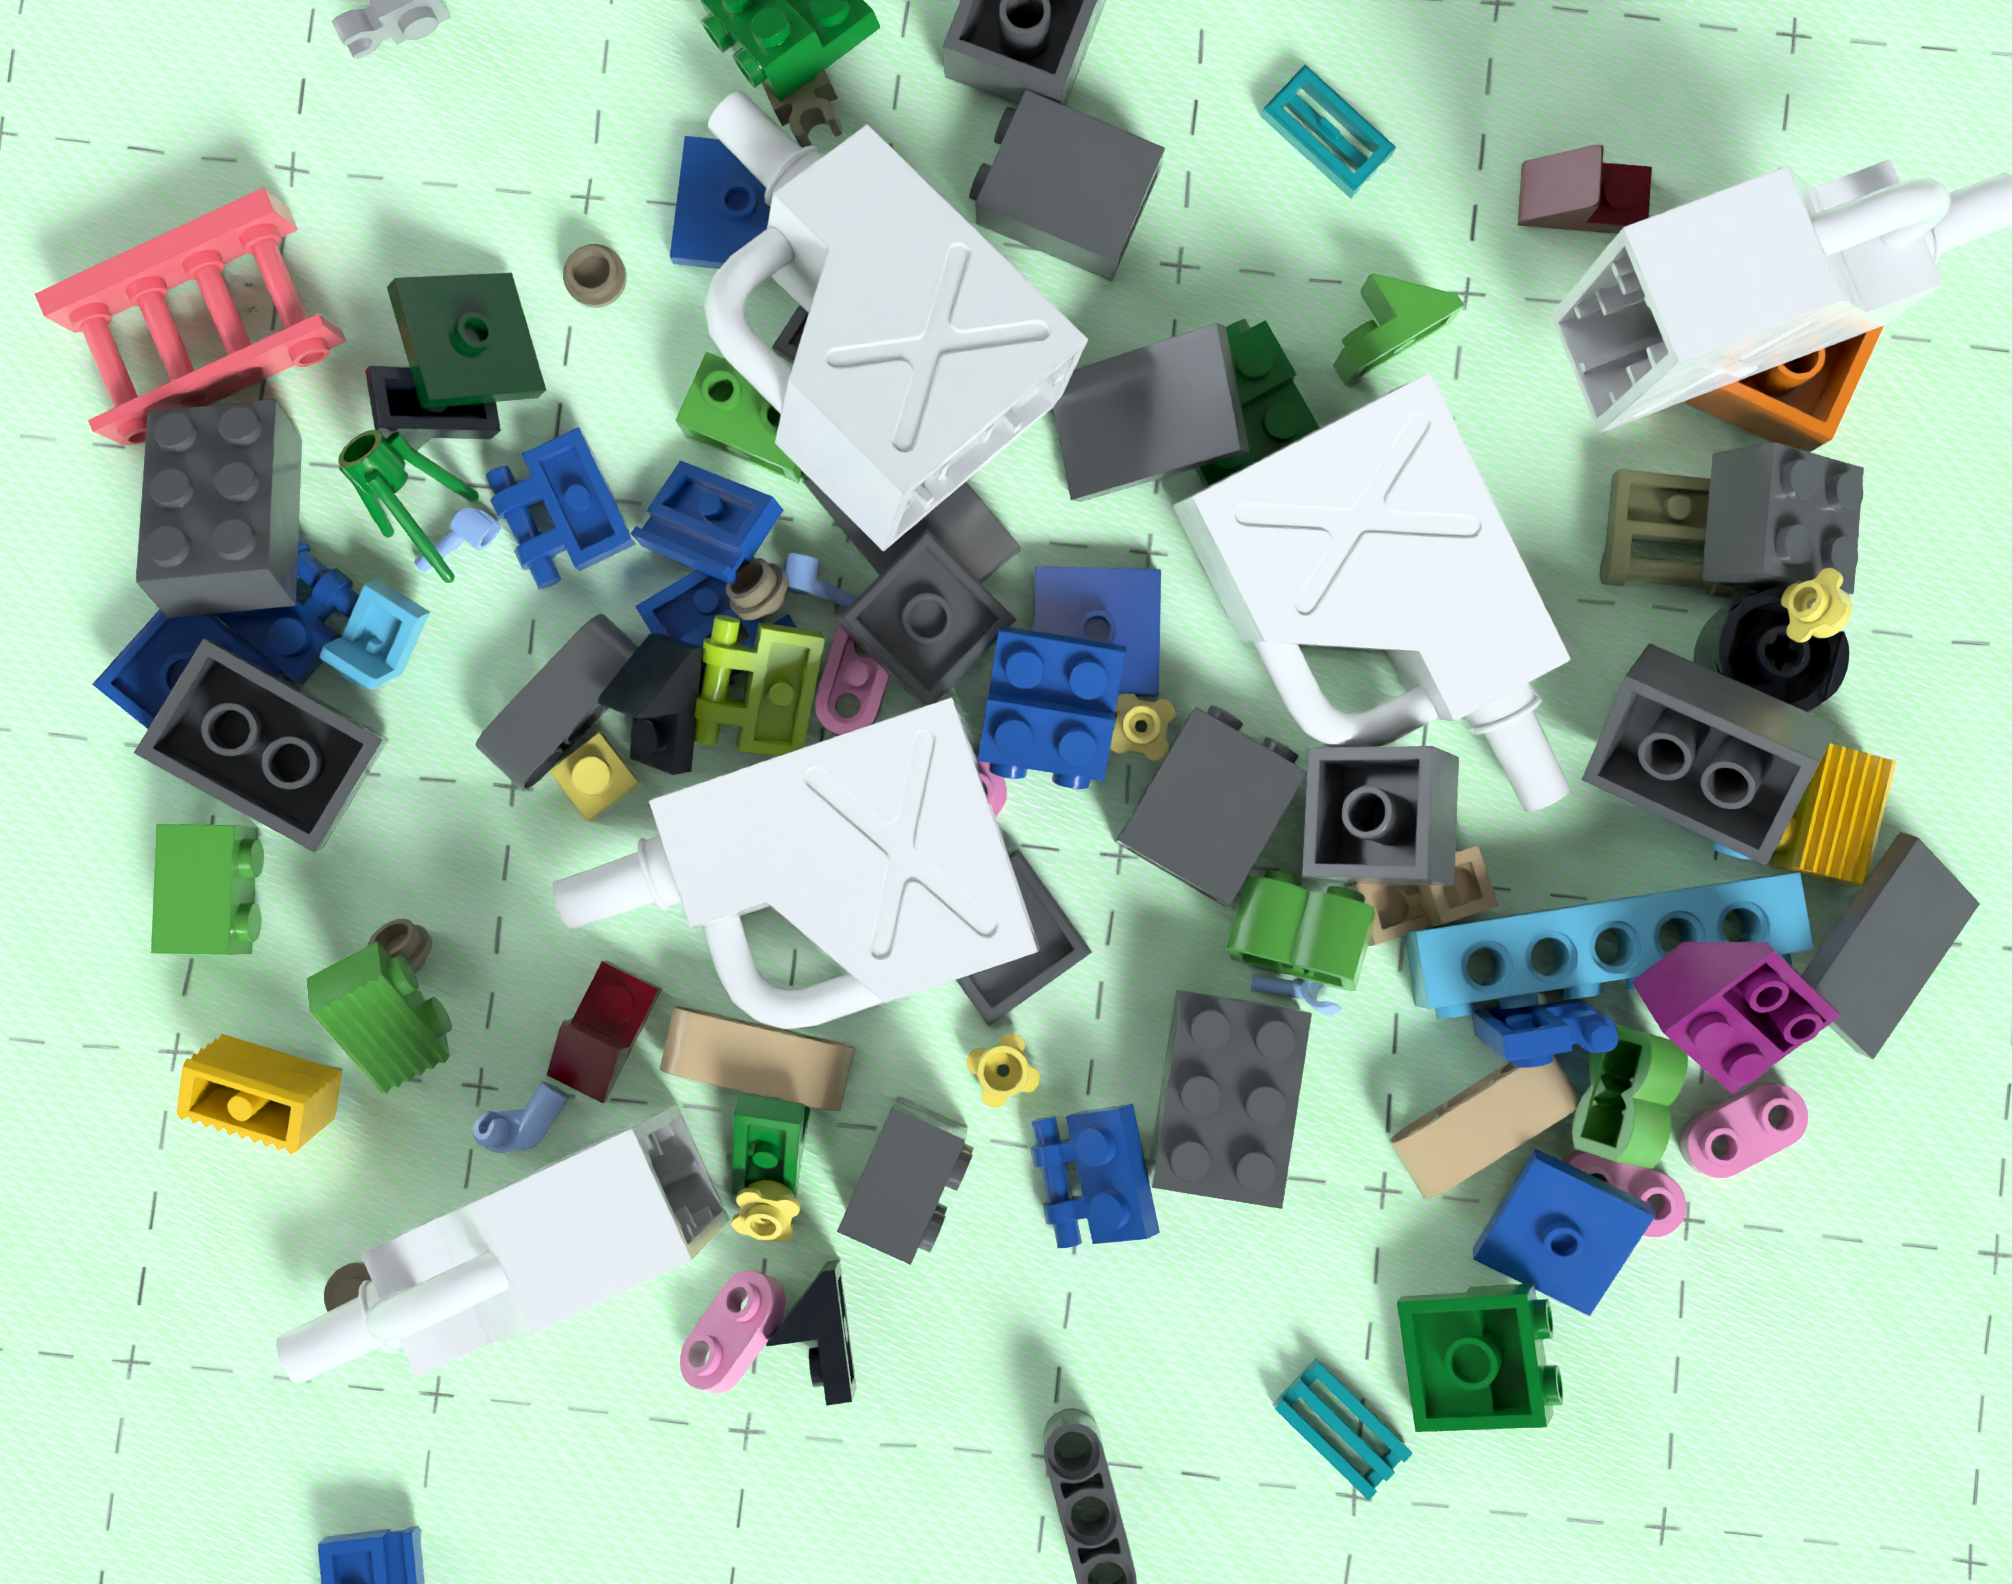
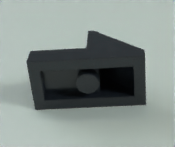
(398, 409)
(661, 695)
(823, 1317)

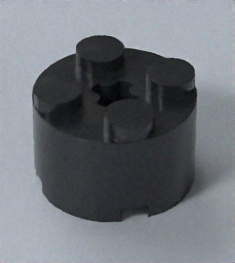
(1736, 642)

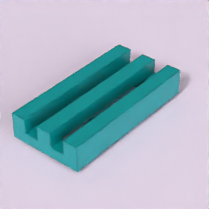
(1315, 151)
(1380, 1468)

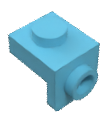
(376, 636)

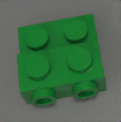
(787, 39)
(1268, 398)
(1479, 1359)

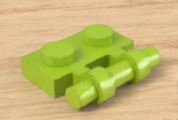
(778, 688)

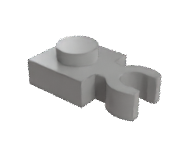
(401, 19)

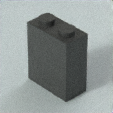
(1066, 184)
(1212, 804)

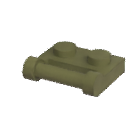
(1658, 510)

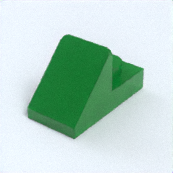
(768, 1141)

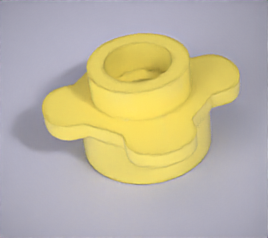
(1817, 606)
(1156, 716)
(996, 1087)
(766, 1211)

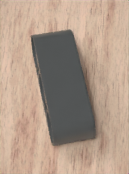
(556, 704)
(1086, 1477)

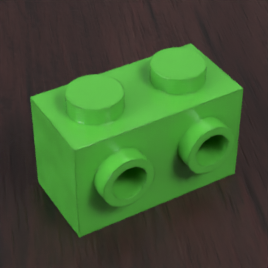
(734, 418)

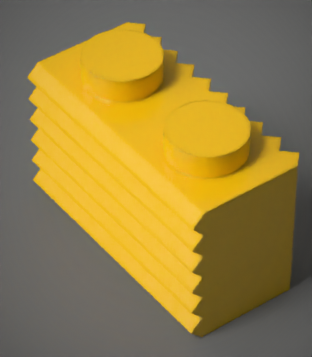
(1838, 819)
(258, 1093)

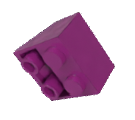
(1733, 1007)

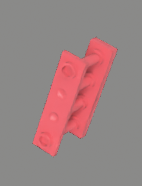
(143, 280)

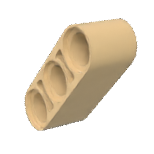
(757, 1058)
(1483, 1124)

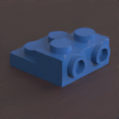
(1051, 706)

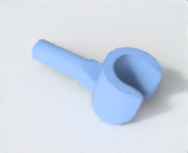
(467, 525)
(802, 578)
(1297, 989)

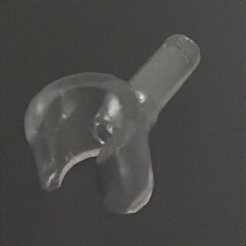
(197, 303)

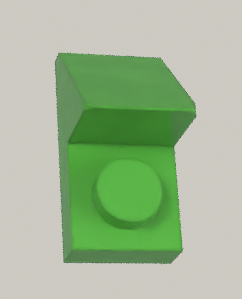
(1405, 318)

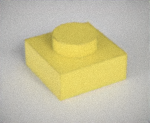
(595, 777)

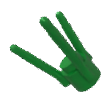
(377, 471)

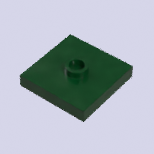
(466, 339)

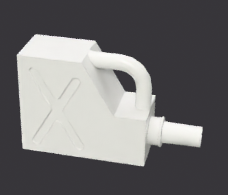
(1759, 280)
(916, 331)
(1392, 546)
(858, 842)
(524, 1254)

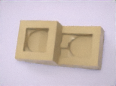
(1420, 906)

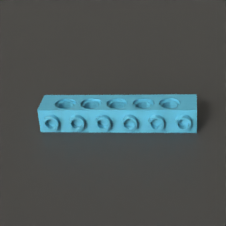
(1768, 905)

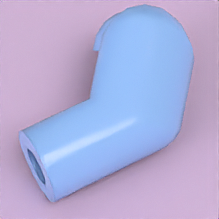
(521, 1127)

